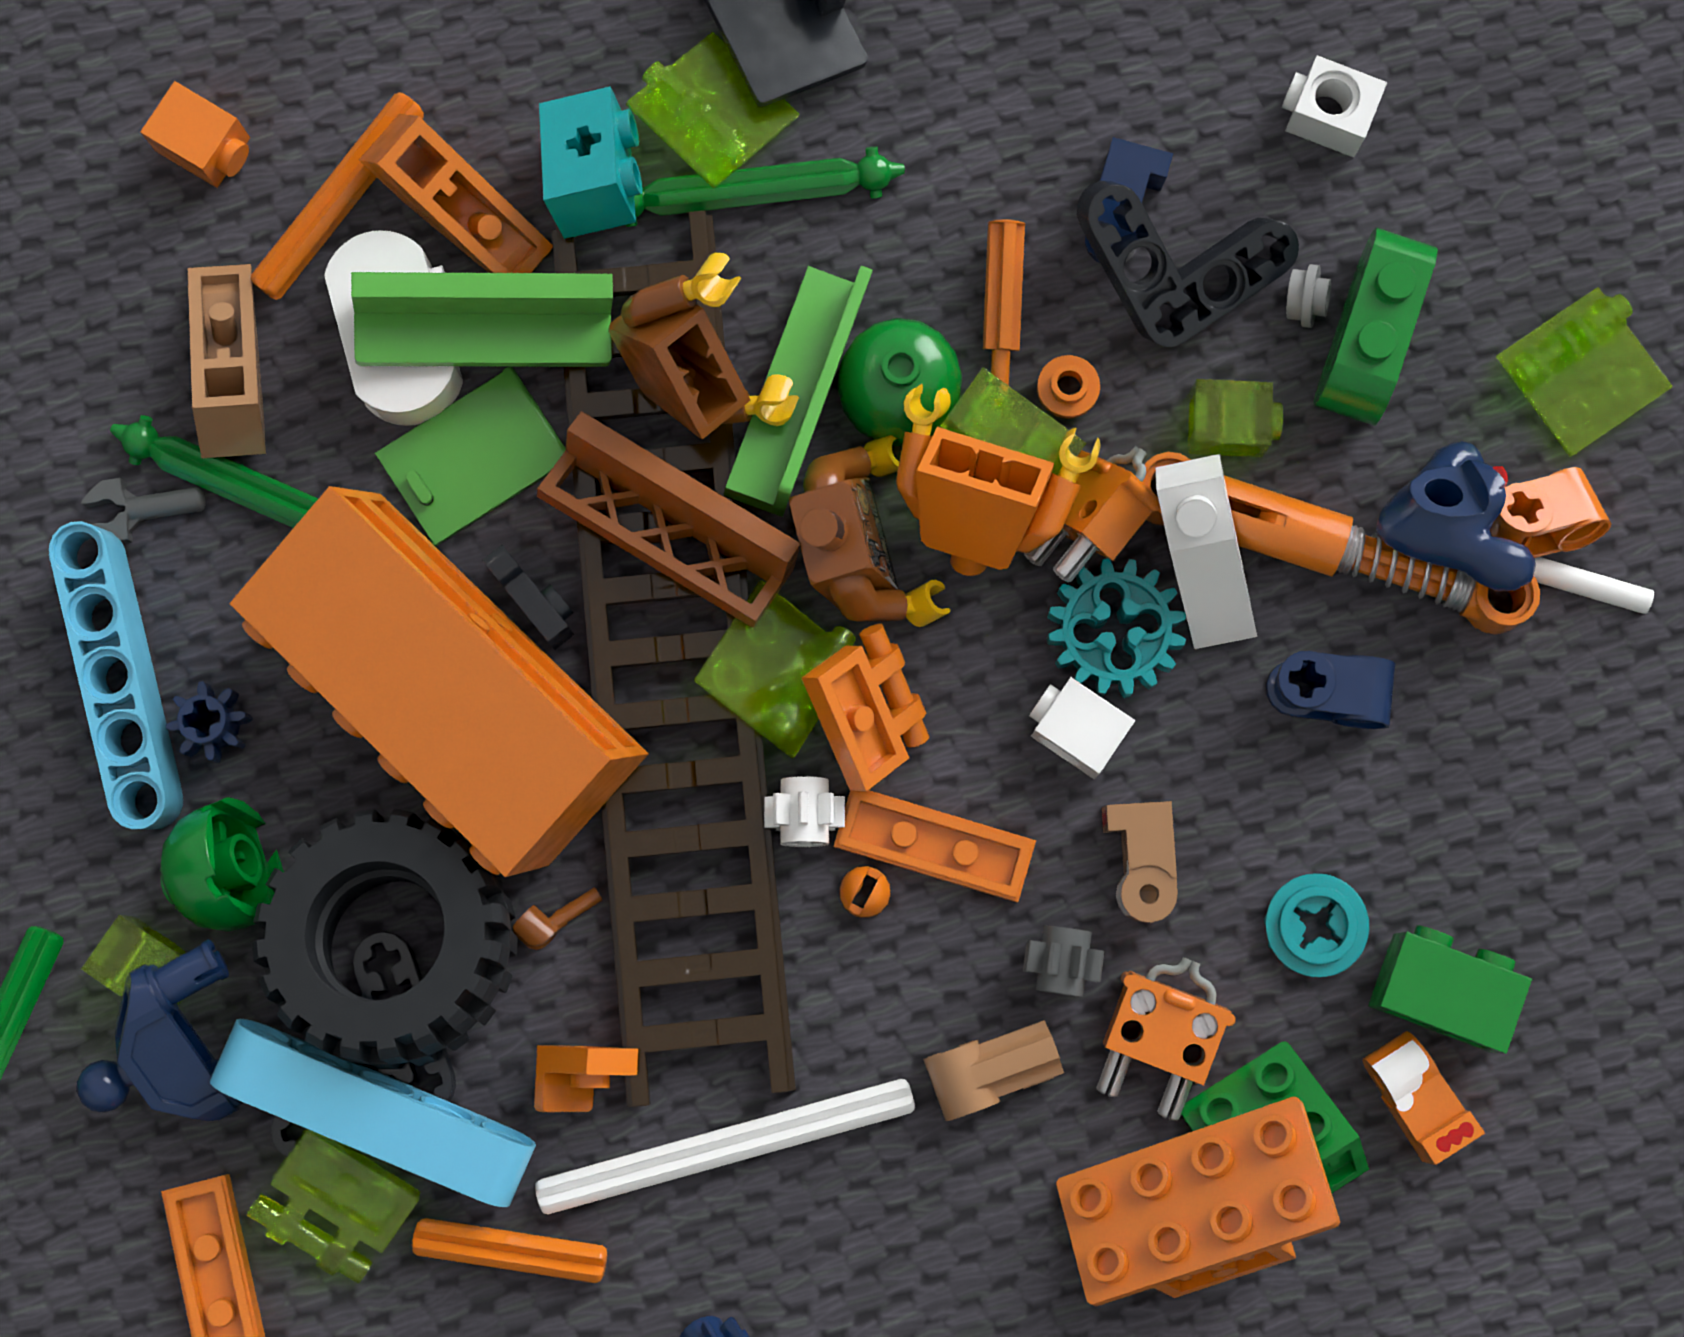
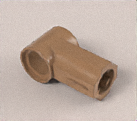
(980, 1073)

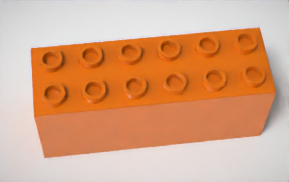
(436, 681)

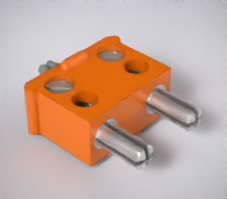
(1103, 515)
(1167, 1026)

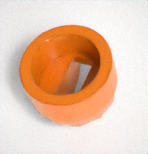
(852, 884)

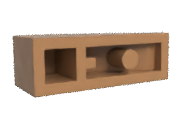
(225, 362)

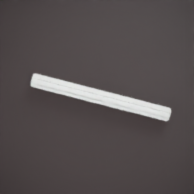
(724, 1146)

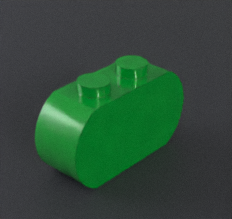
(1376, 326)

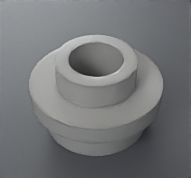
(1308, 295)

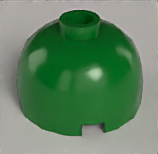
(886, 366)
(217, 866)

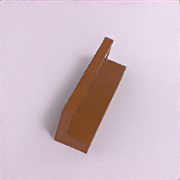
(682, 502)

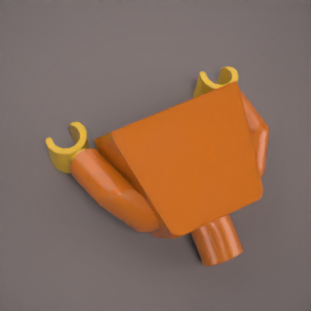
(981, 496)

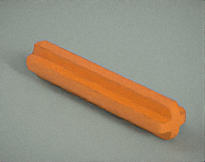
(509, 1250)

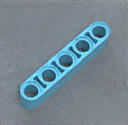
(94, 654)
(372, 1113)

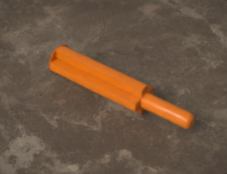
(1003, 293)

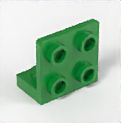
(1271, 1079)

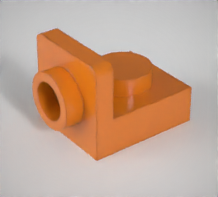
(570, 1074)

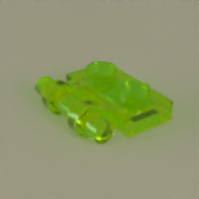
(345, 1190)

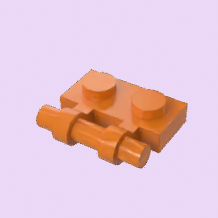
(855, 714)

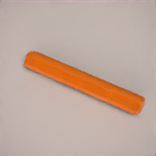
(326, 207)

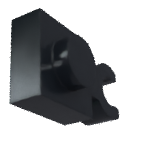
(542, 607)

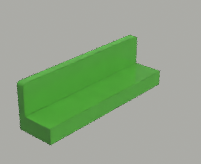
(482, 319)
(809, 357)

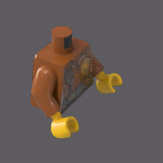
(846, 539)

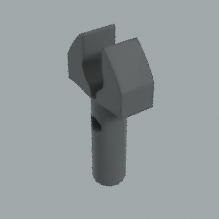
(141, 507)

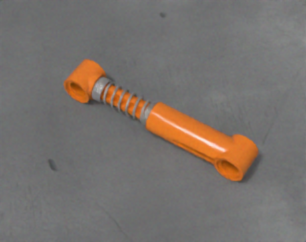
(1329, 543)

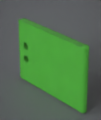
(472, 456)

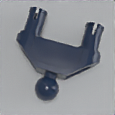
(158, 1044)

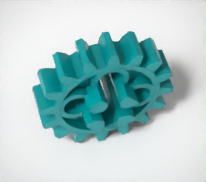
(1086, 607)

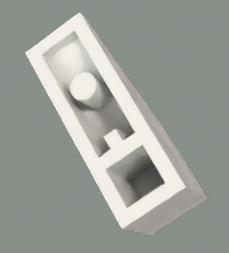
(1205, 551)

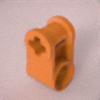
(1552, 513)

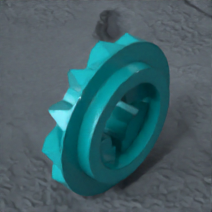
(1346, 920)

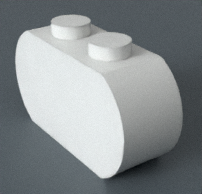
(390, 392)

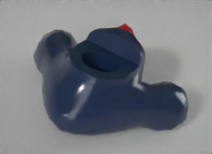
(1448, 519)

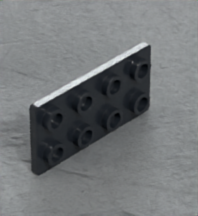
(788, 44)

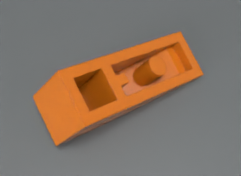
(454, 197)

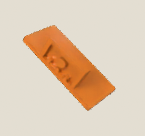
(1199, 1206)

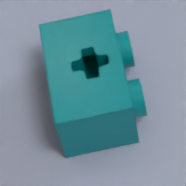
(589, 162)

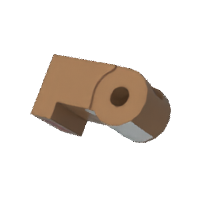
(1149, 860)

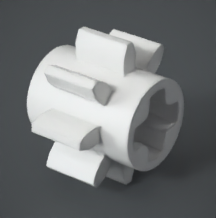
(804, 812)

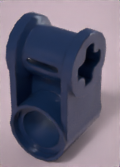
(1345, 689)

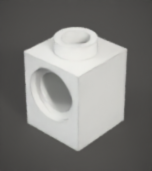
(1352, 89)
(1079, 726)

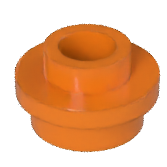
(1062, 404)

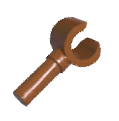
(538, 930)

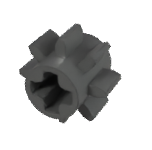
(1063, 961)

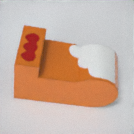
(1421, 1099)

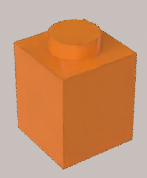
(197, 135)

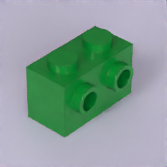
(1451, 991)

